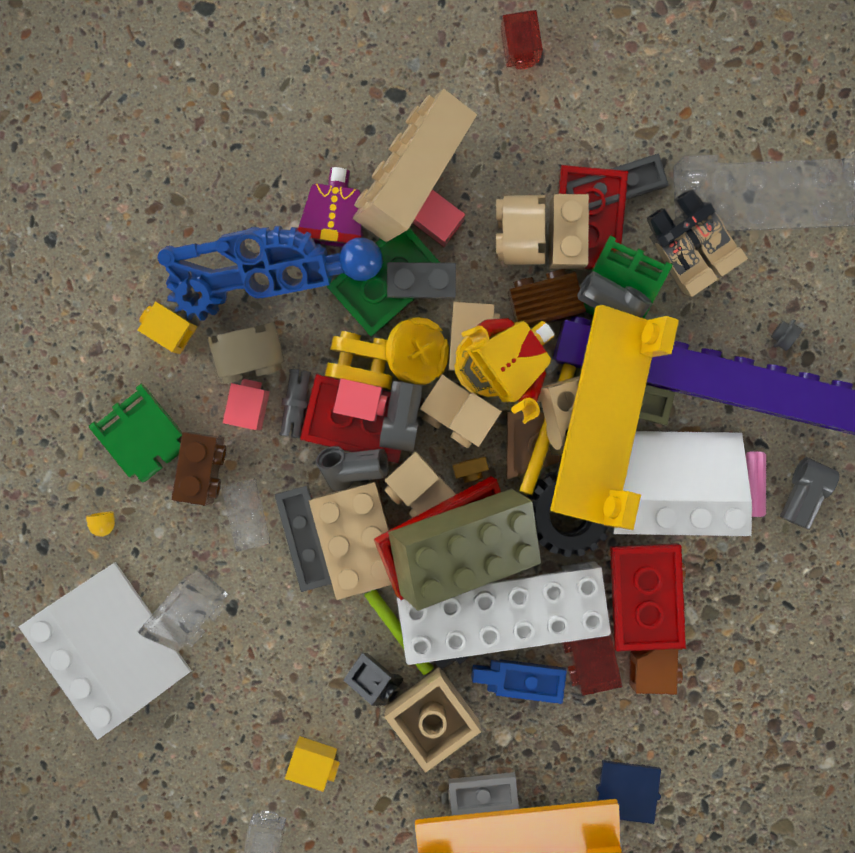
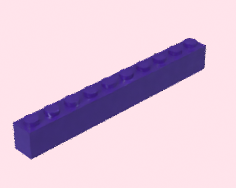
(732, 381)

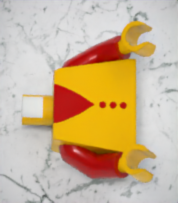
(512, 360)

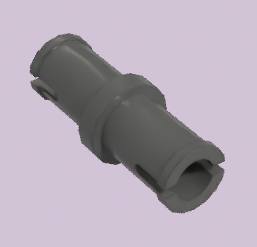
(295, 403)

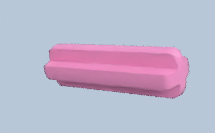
(757, 480)

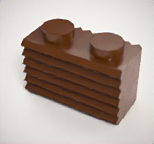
(547, 299)

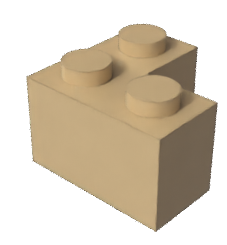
(459, 411)
(417, 485)

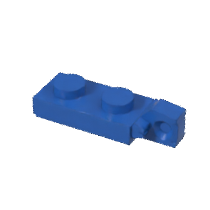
(522, 680)

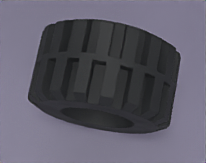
(557, 541)

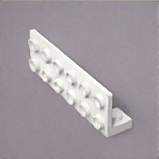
(509, 616)

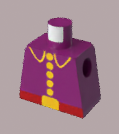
(331, 211)

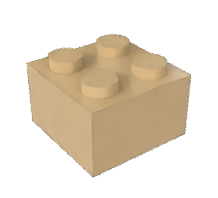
(432, 719)

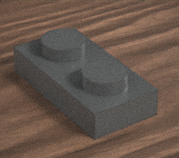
(421, 280)

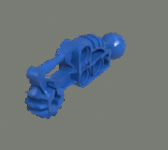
(278, 249)

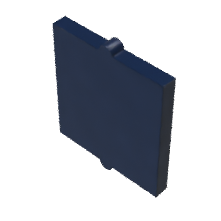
(634, 788)

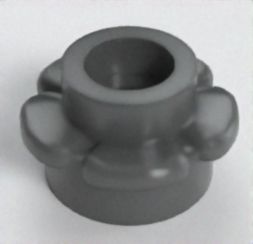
(786, 334)

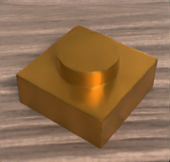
(470, 469)

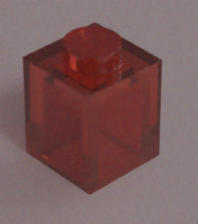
(521, 39)

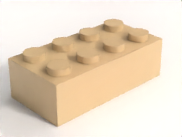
(414, 165)

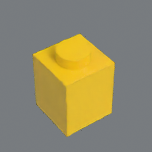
(166, 327)
(312, 764)

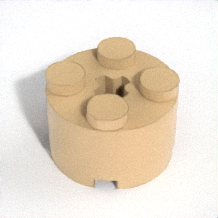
(523, 229)

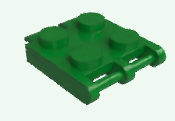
(630, 271)
(139, 435)

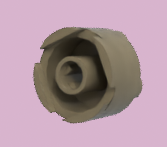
(246, 351)

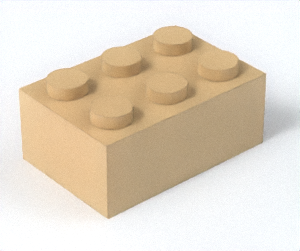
(347, 529)

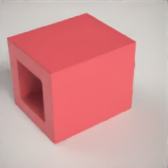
(439, 218)
(360, 400)
(246, 405)

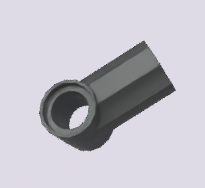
(601, 291)
(400, 425)
(344, 468)
(811, 485)

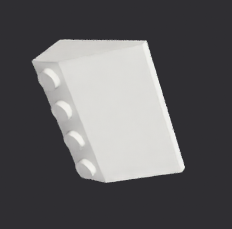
(689, 484)
(97, 653)

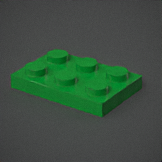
(368, 299)

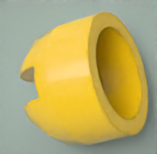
(101, 523)

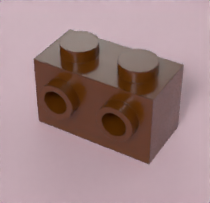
(198, 468)

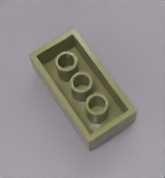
(464, 548)

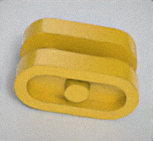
(350, 345)

